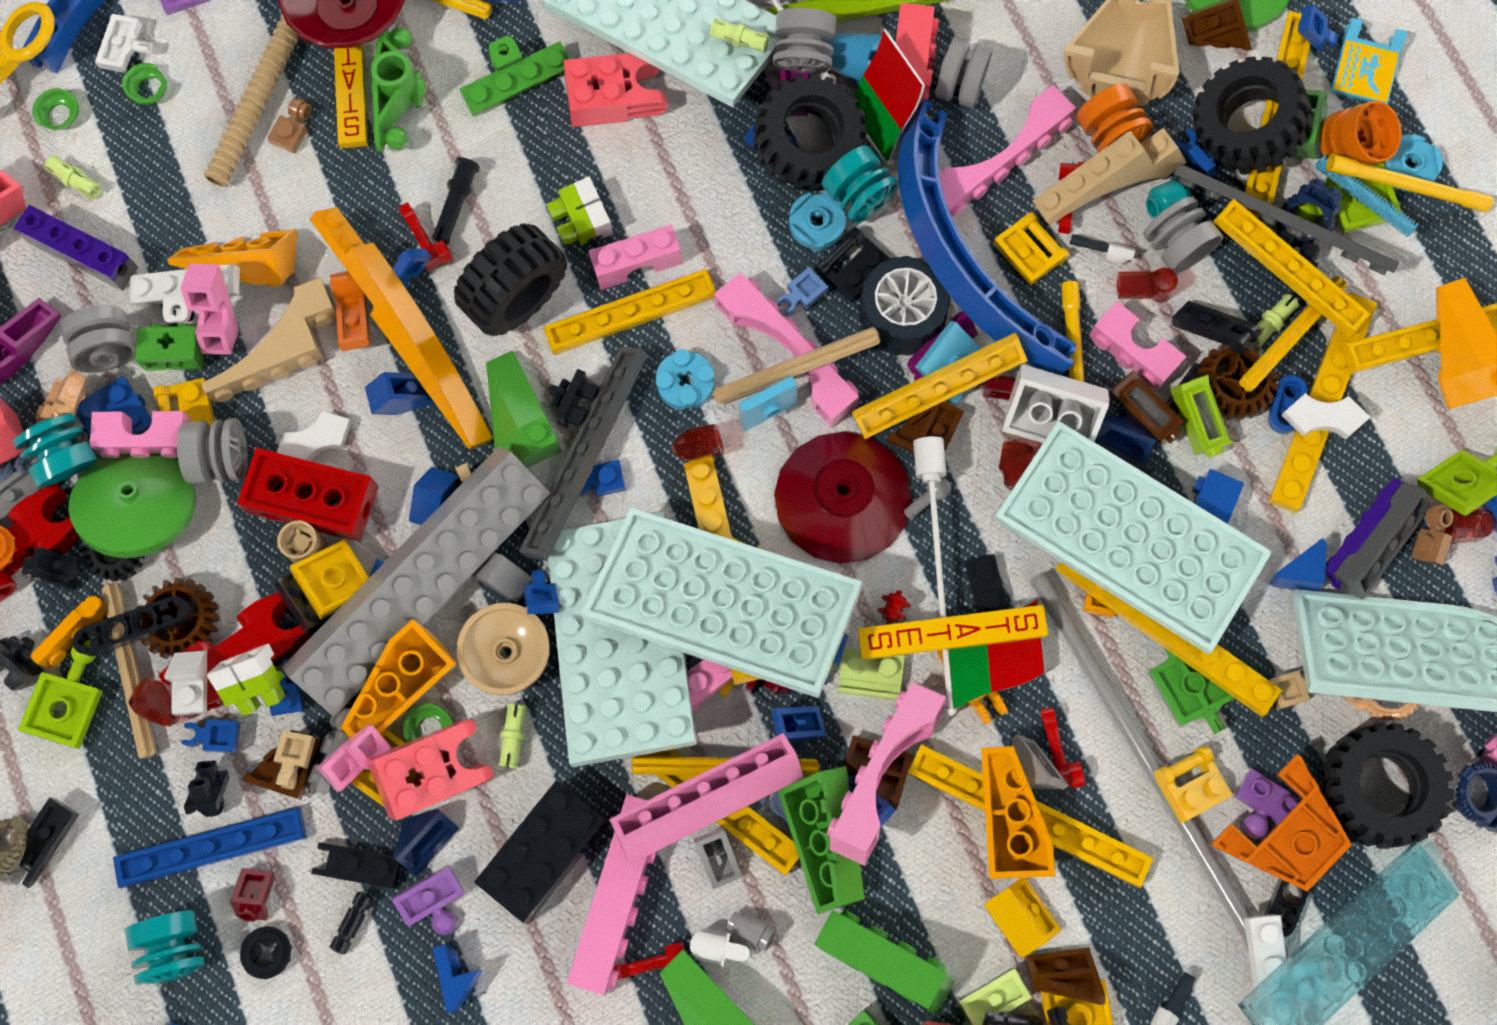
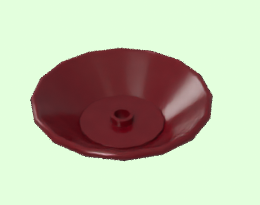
(340, 25)
(835, 524)

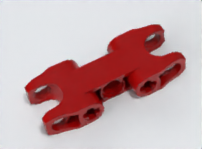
(35, 529)
(260, 627)

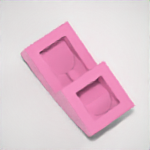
(351, 757)

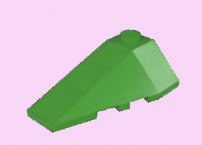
(516, 413)
(698, 996)

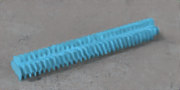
(1370, 199)

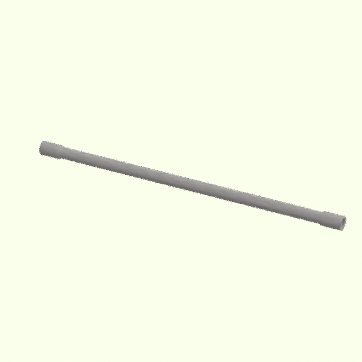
(1051, 598)

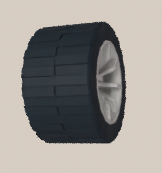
(903, 304)

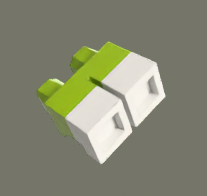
(584, 212)
(245, 677)

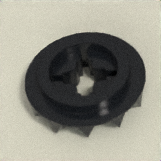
(251, 952)

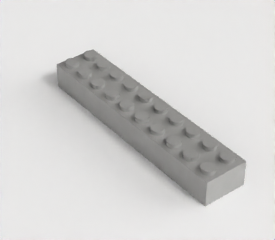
(416, 578)

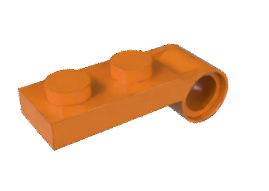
(350, 312)

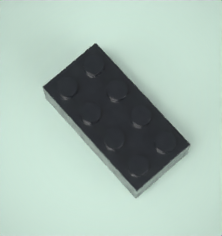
(541, 852)

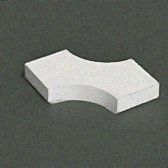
(1313, 415)
(326, 433)

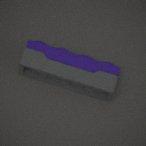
(75, 247)
(1377, 538)

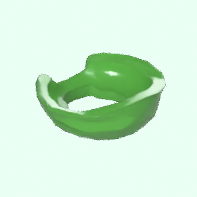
(136, 76)
(51, 99)
(420, 713)

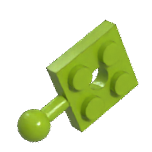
(1353, 214)
(1462, 467)
(51, 691)

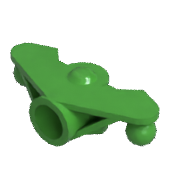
(396, 94)

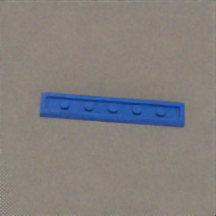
(209, 848)

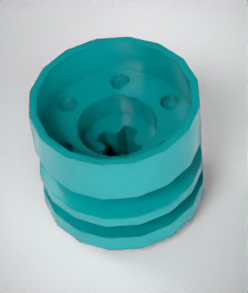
(860, 184)
(53, 446)
(164, 947)

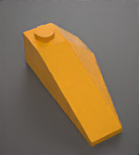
(260, 261)
(1465, 346)
(400, 677)
(1014, 825)

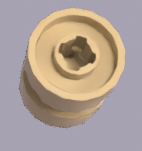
(300, 540)

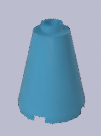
(853, 53)

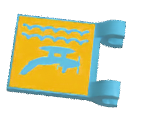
(1367, 67)

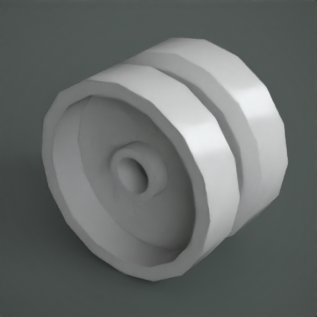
(960, 71)
(97, 338)

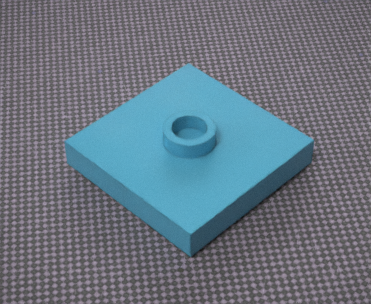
(947, 348)
(768, 403)

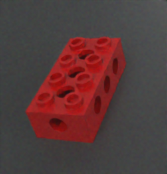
(300, 477)

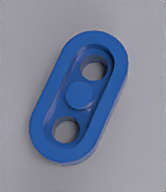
(1283, 402)

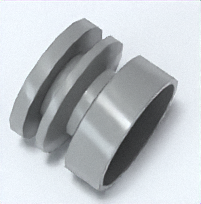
(804, 40)
(1180, 232)
(212, 451)

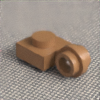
(290, 132)
(1434, 543)

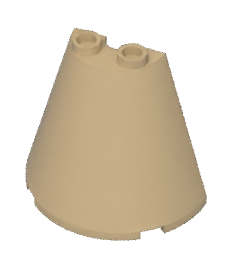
(1126, 45)

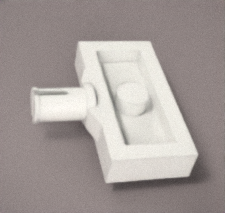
(121, 43)

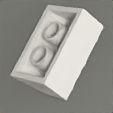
(1045, 397)

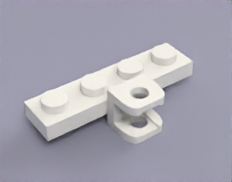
(165, 290)
(1264, 945)

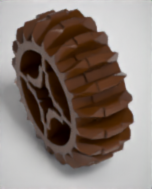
(1236, 401)
(178, 636)

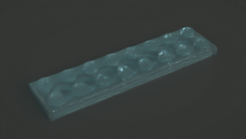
(1353, 944)

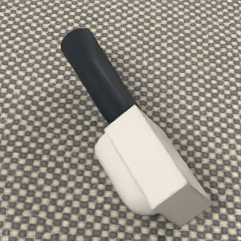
(1114, 252)
(1175, 1003)

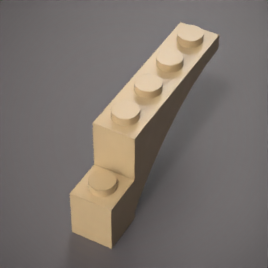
(1112, 168)
(285, 349)

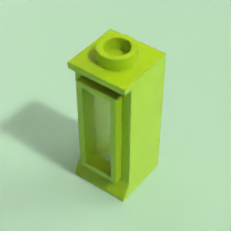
(1201, 416)

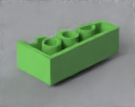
(809, 811)
(884, 961)

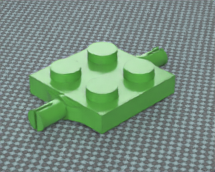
(1189, 693)

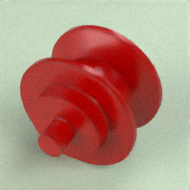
(894, 607)

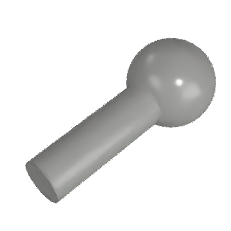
(942, 491)

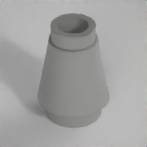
(752, 930)

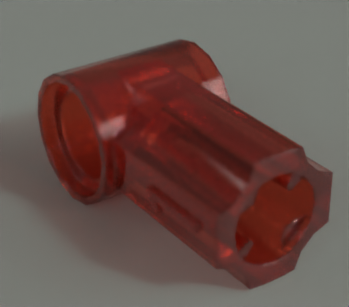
(1143, 285)

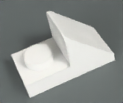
(189, 682)

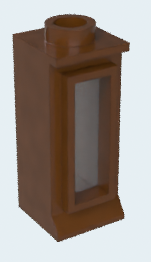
(1148, 408)

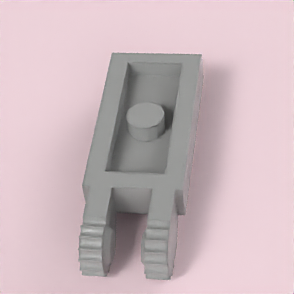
(328, 746)

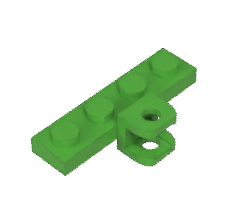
(512, 74)

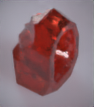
(699, 443)
(1014, 461)
(1470, 527)
(153, 702)

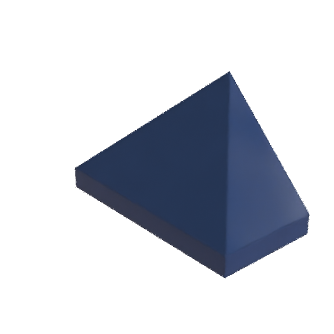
(1127, 437)
(422, 838)

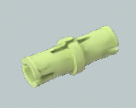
(739, 35)
(72, 177)
(1274, 319)
(512, 736)

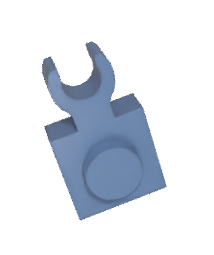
(803, 289)

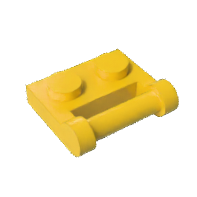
(1025, 254)
(190, 399)
(1197, 794)

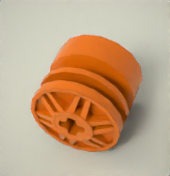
(1112, 115)
(1362, 133)

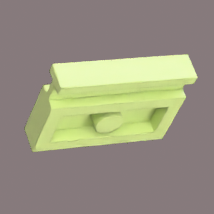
(870, 678)

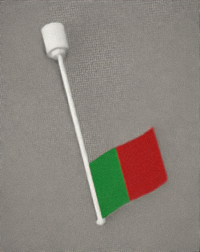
(887, 95)
(975, 669)

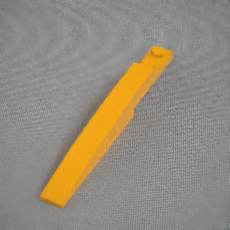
(404, 326)

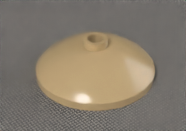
(490, 633)

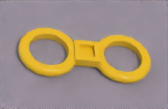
(11, 57)

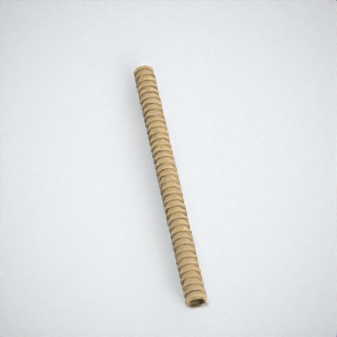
(252, 105)

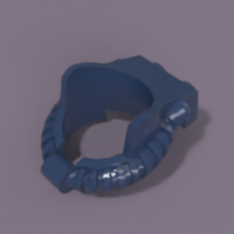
(1317, 194)
(1487, 814)

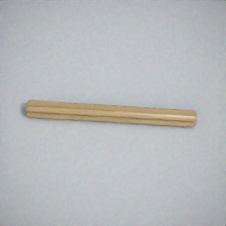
(796, 365)
(129, 672)

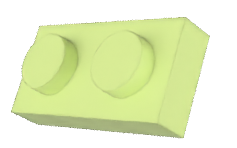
(998, 995)

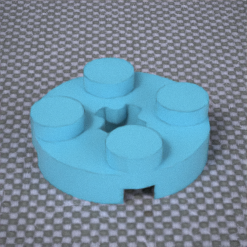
(1420, 152)
(817, 236)
(684, 363)

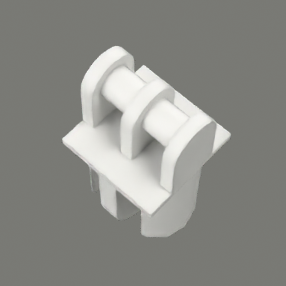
(715, 948)

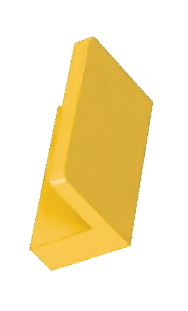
(1022, 917)

